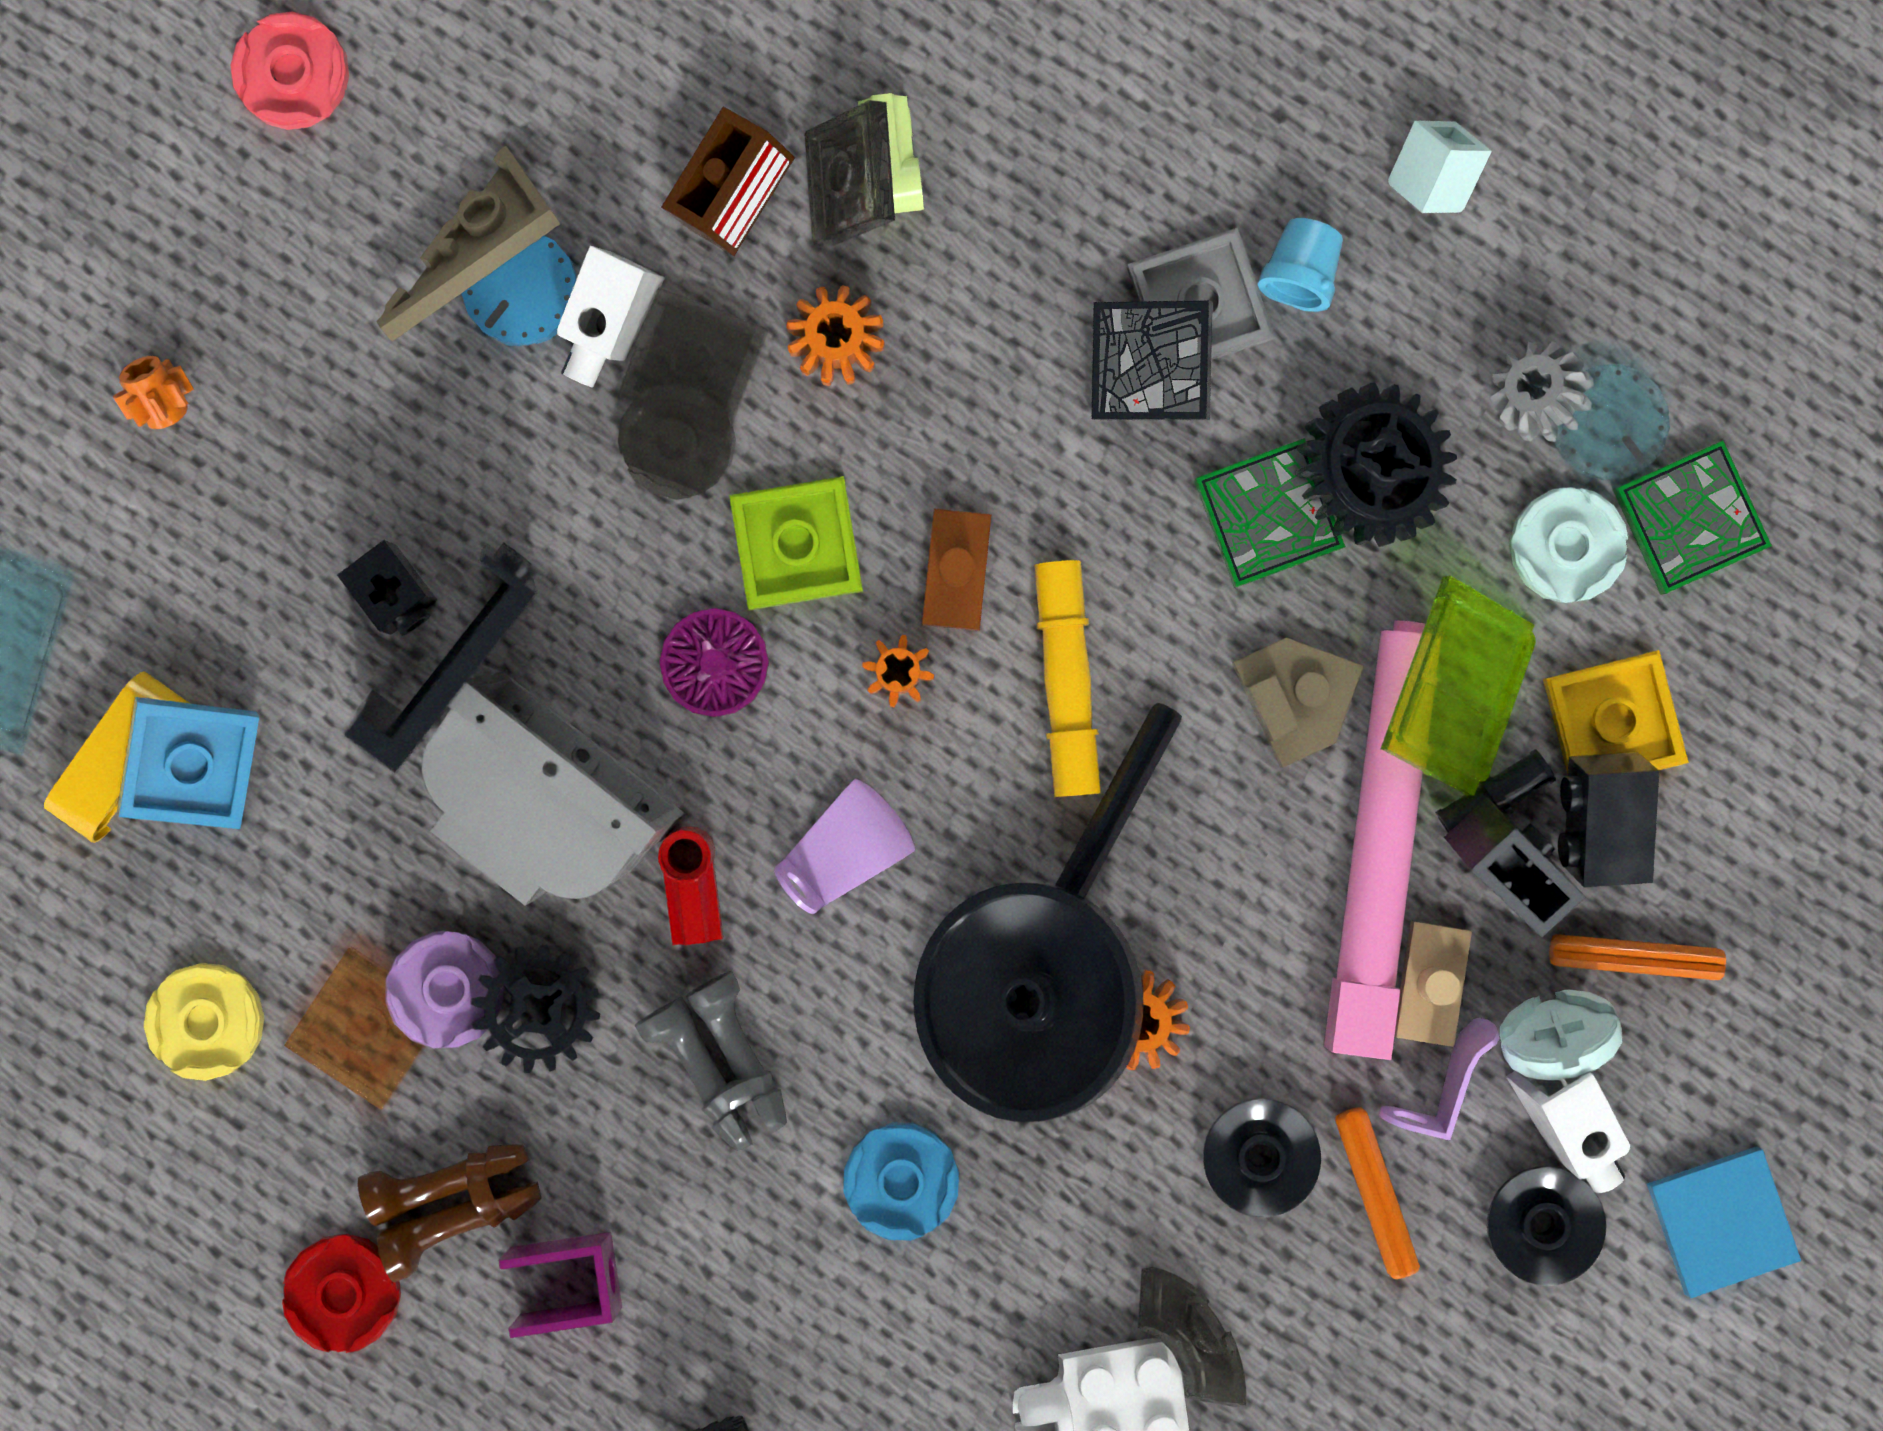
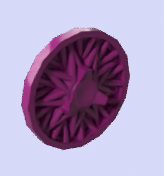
(714, 662)

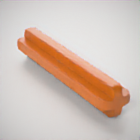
(1637, 957)
(1377, 1193)

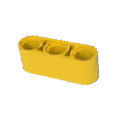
(91, 784)

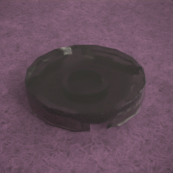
(676, 440)

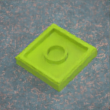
(796, 543)

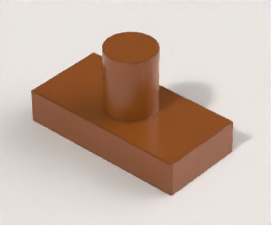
(956, 569)

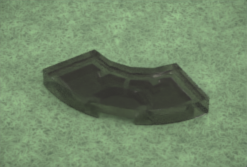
(1194, 1335)

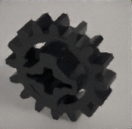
(551, 1029)

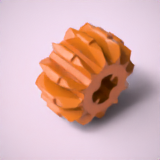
(855, 326)
(1163, 1023)

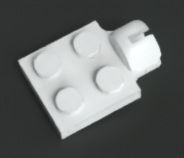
(1108, 1390)

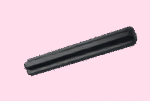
(1119, 799)

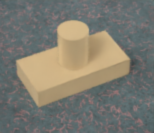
(1432, 983)

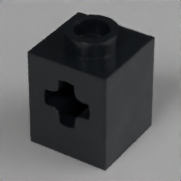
(365, 583)

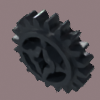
(1391, 430)

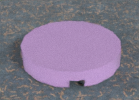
(433, 988)

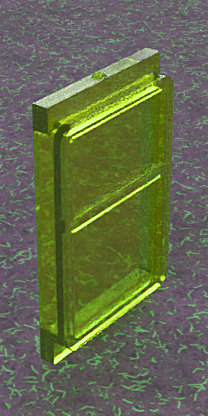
(1460, 687)

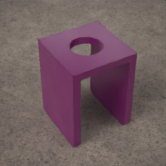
(573, 1316)

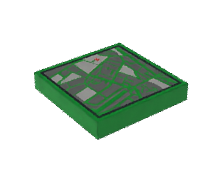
(1263, 517)
(1692, 518)

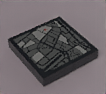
(1152, 360)

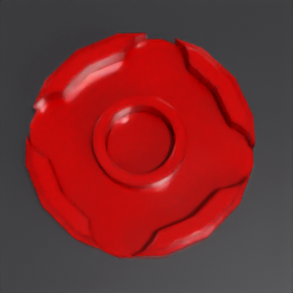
(354, 1281)

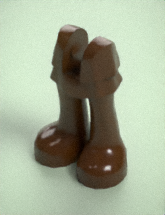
(405, 1241)

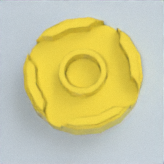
(226, 1014)

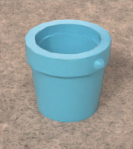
(1303, 266)

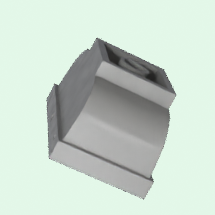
(527, 804)

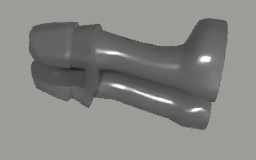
(676, 1027)

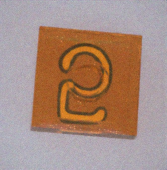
(353, 1034)

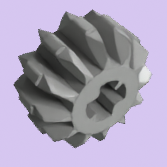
(1556, 406)

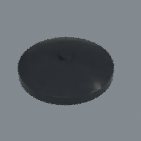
(1028, 1002)

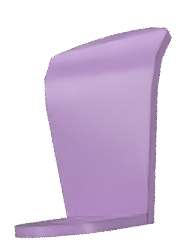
(844, 848)
(1470, 1045)

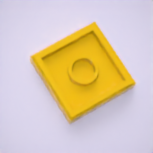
(1617, 710)

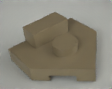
(1298, 696)

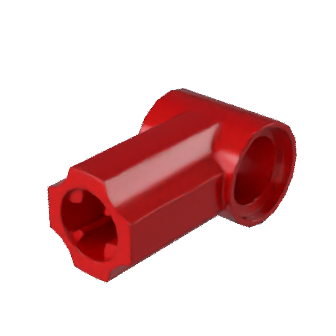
(691, 892)

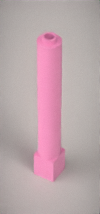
(1364, 992)

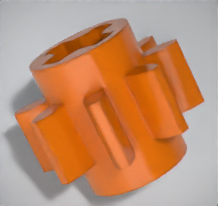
(153, 392)
(881, 669)

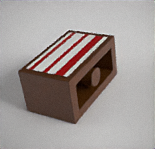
(728, 181)

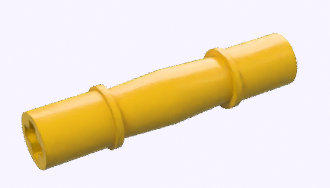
(1067, 678)

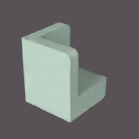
(1438, 166)

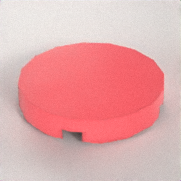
(304, 87)

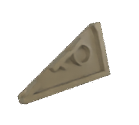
(472, 244)

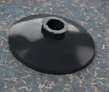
(1283, 1179)
(1569, 1243)

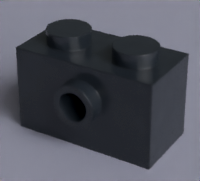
(1609, 819)
(1515, 866)

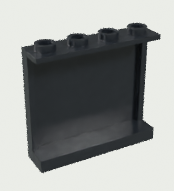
(394, 734)

